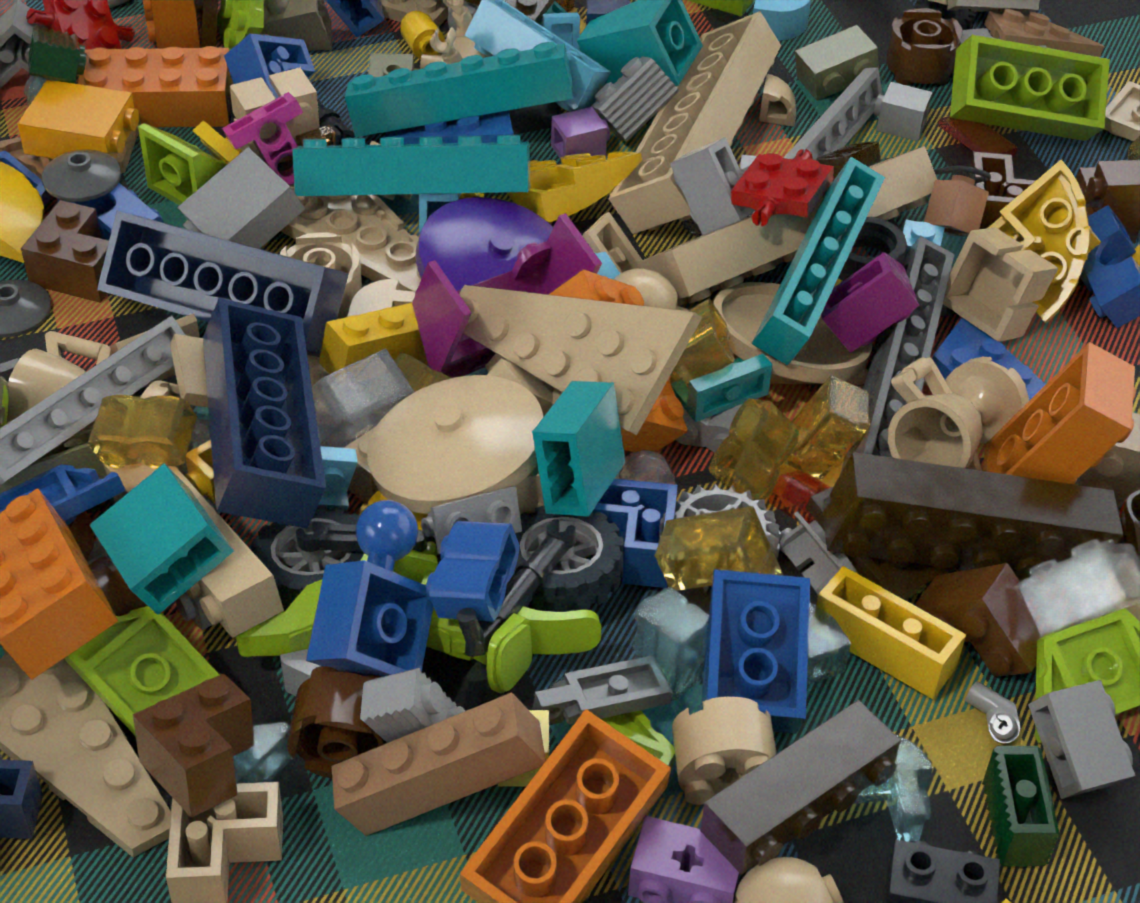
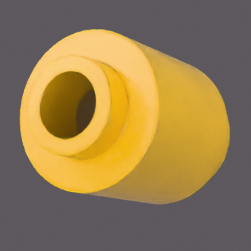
(417, 31)

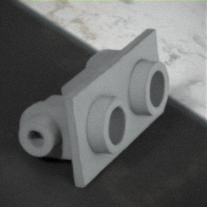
(491, 507)
(808, 544)

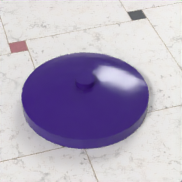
(478, 238)

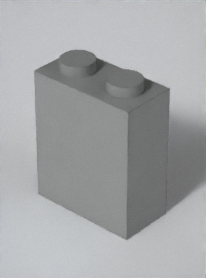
(242, 203)

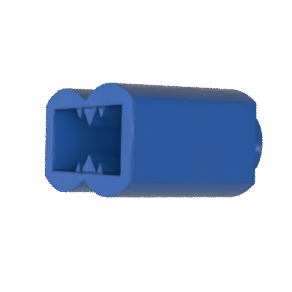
(473, 569)

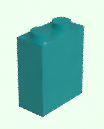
(579, 448)
(161, 539)

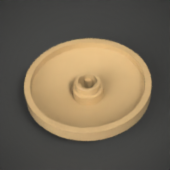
(820, 357)
(455, 441)

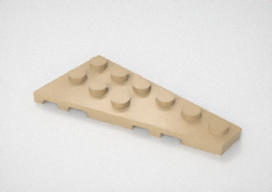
(371, 226)
(584, 341)
(80, 753)

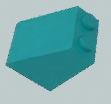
(640, 30)

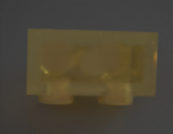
(829, 427)

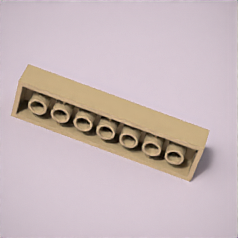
(705, 109)
(747, 250)

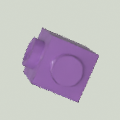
(579, 133)

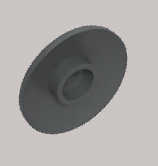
(81, 175)
(22, 307)

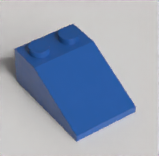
(759, 643)

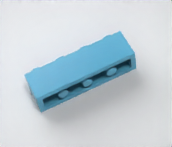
(503, 27)

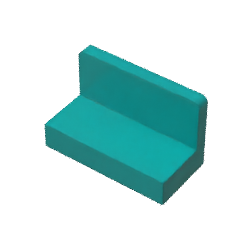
(725, 387)

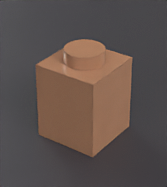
(956, 205)

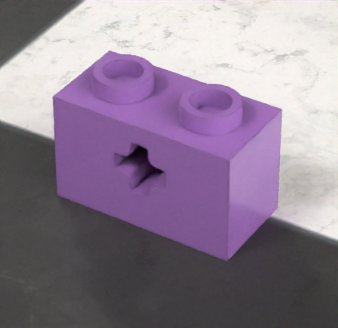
(679, 866)

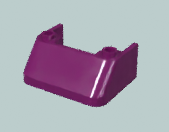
(538, 270)

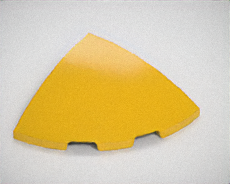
(574, 182)
(19, 211)
(1053, 224)

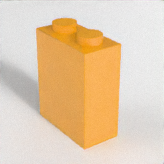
(77, 118)

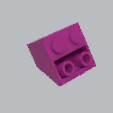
(869, 302)

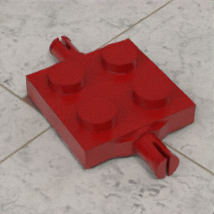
(86, 18)
(782, 186)

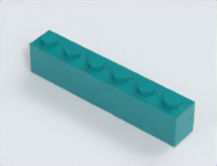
(459, 89)
(411, 168)
(818, 262)

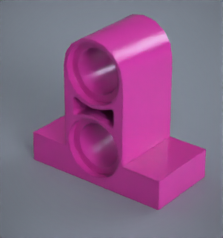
(278, 145)

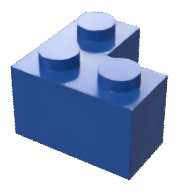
(267, 55)
(637, 512)

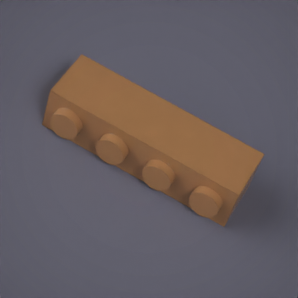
(438, 764)

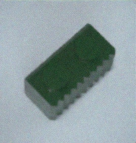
(56, 55)
(1020, 806)

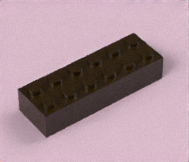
(961, 515)

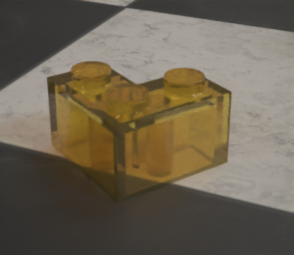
(711, 541)

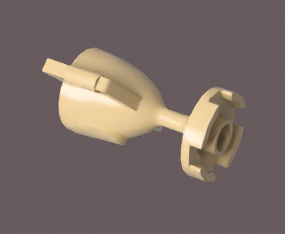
(44, 373)
(959, 414)

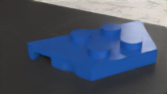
(486, 126)
(970, 342)
(68, 490)

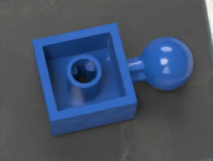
(366, 612)

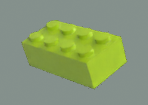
(1029, 88)

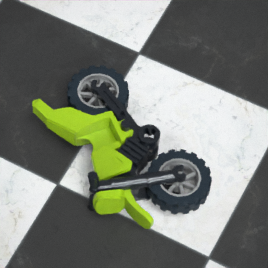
(545, 579)

